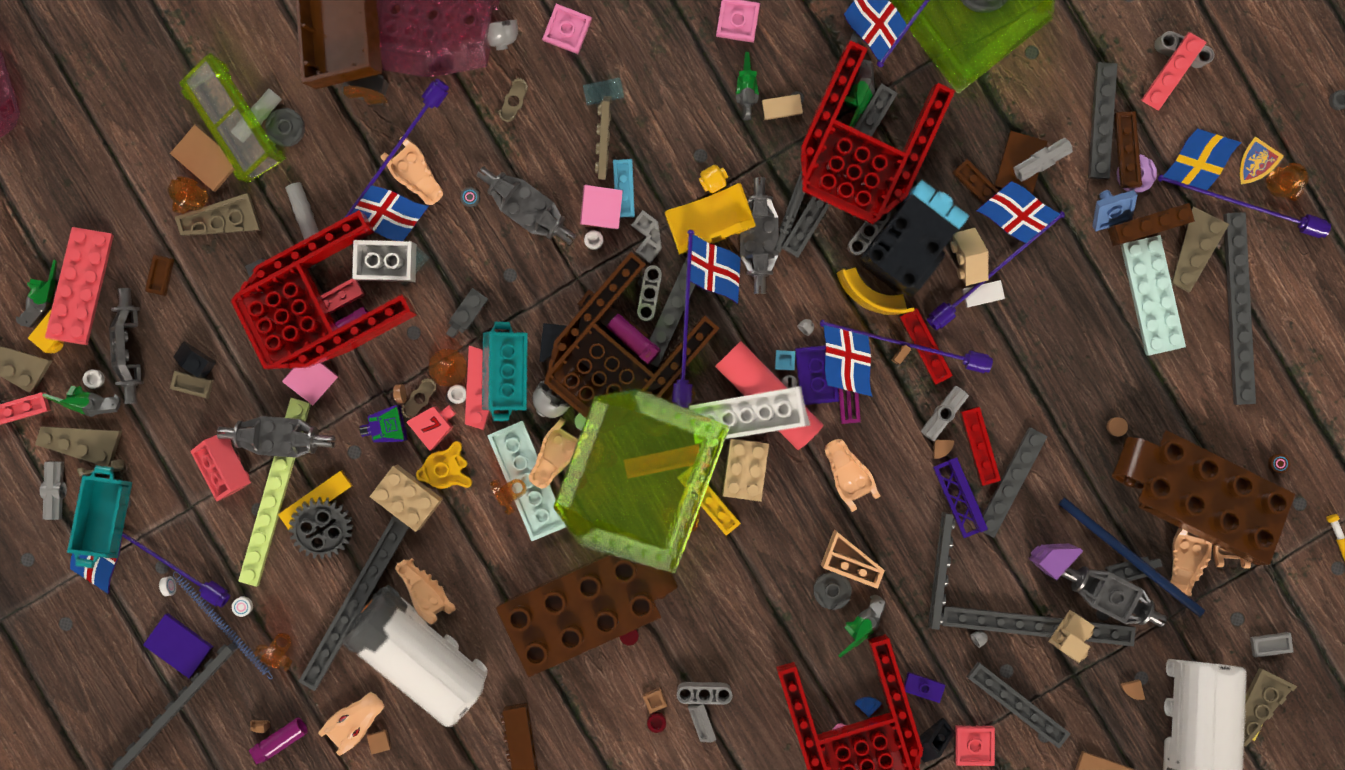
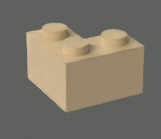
(971, 256)
(1071, 636)

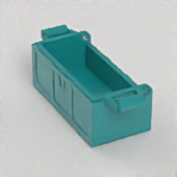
(504, 371)
(99, 517)

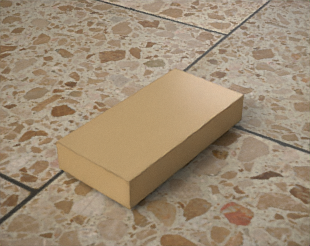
(782, 107)

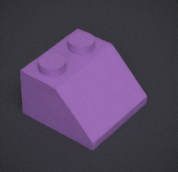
(1054, 558)

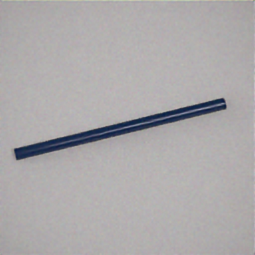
(1132, 557)

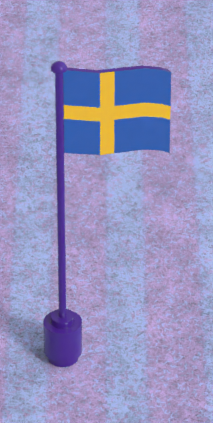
(1202, 163)

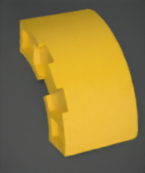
(711, 217)
(869, 298)

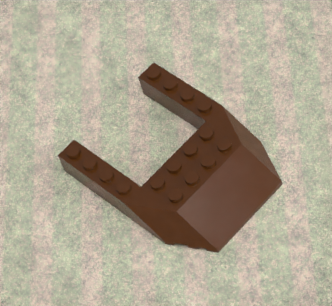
(593, 364)

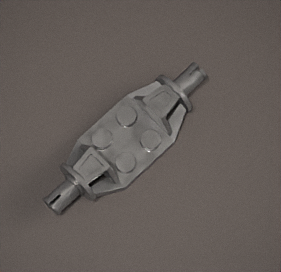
(526, 205)
(761, 240)
(118, 337)
(276, 436)
(1114, 596)

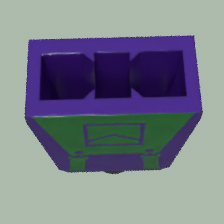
(386, 426)

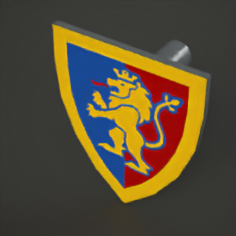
(1258, 161)

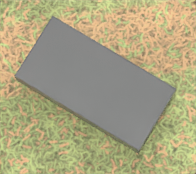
(1271, 644)
(702, 723)

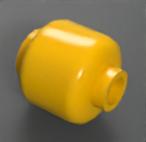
(713, 178)

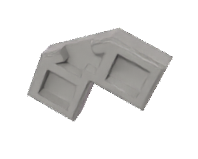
(650, 229)

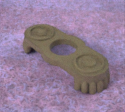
(518, 89)
(412, 408)
(117, 465)

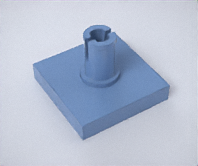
(1113, 209)

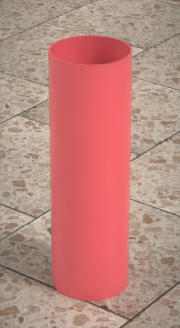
(753, 377)

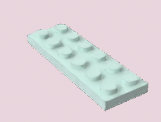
(1153, 295)
(517, 458)

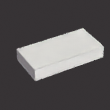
(984, 294)

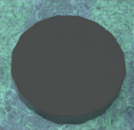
(285, 127)
(832, 590)

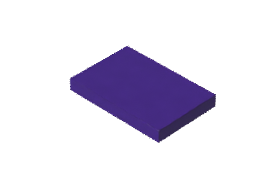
(811, 376)
(178, 645)

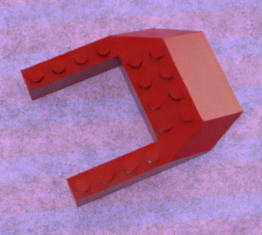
(854, 168)
(287, 314)
(870, 744)

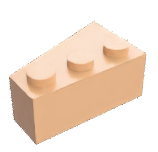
(850, 562)

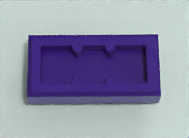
(924, 687)

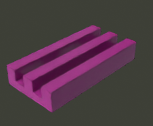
(849, 408)

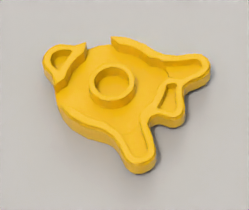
(444, 468)

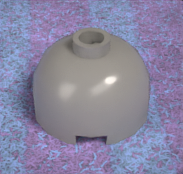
(502, 33)
(548, 402)

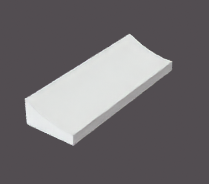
(758, 412)

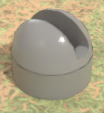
(806, 326)
(793, 381)
(979, 638)

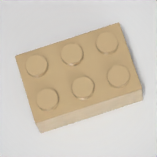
(745, 469)
(406, 497)

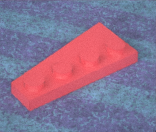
(473, 413)

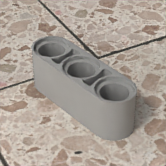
(1174, 41)
(865, 240)
(649, 284)
(696, 687)

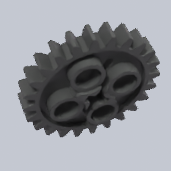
(331, 541)

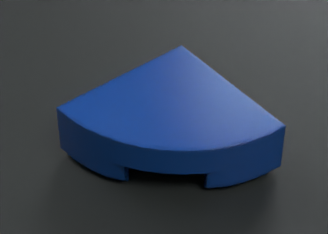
(868, 705)

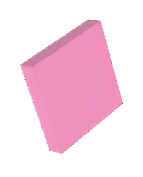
(738, 20)
(567, 28)
(601, 207)
(311, 381)

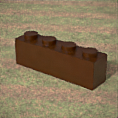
(1151, 224)
(519, 737)

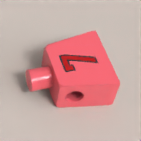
(432, 425)

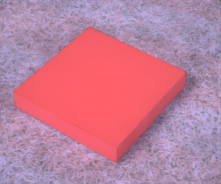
(975, 745)

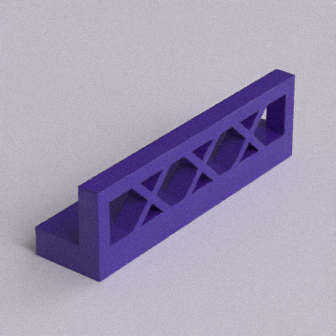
(967, 495)

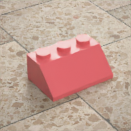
(220, 467)

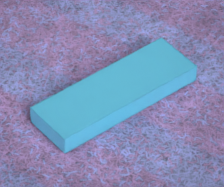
(624, 181)

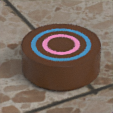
(1279, 463)

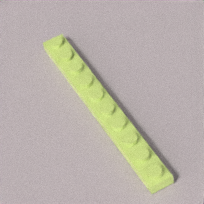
(270, 506)

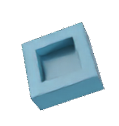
(784, 360)

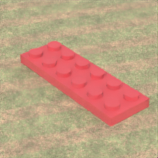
(79, 286)

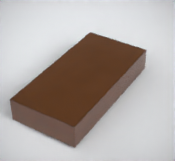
(159, 275)

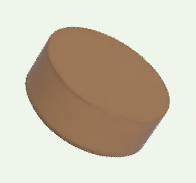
(399, 393)
(1117, 426)

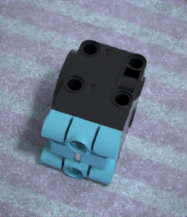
(914, 239)

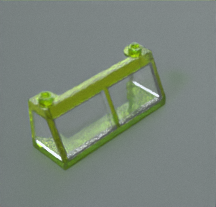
(230, 119)

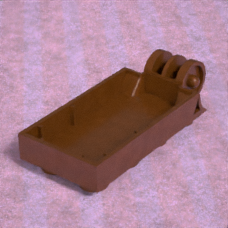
(338, 41)
(1206, 495)
(583, 610)

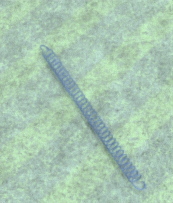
(225, 627)

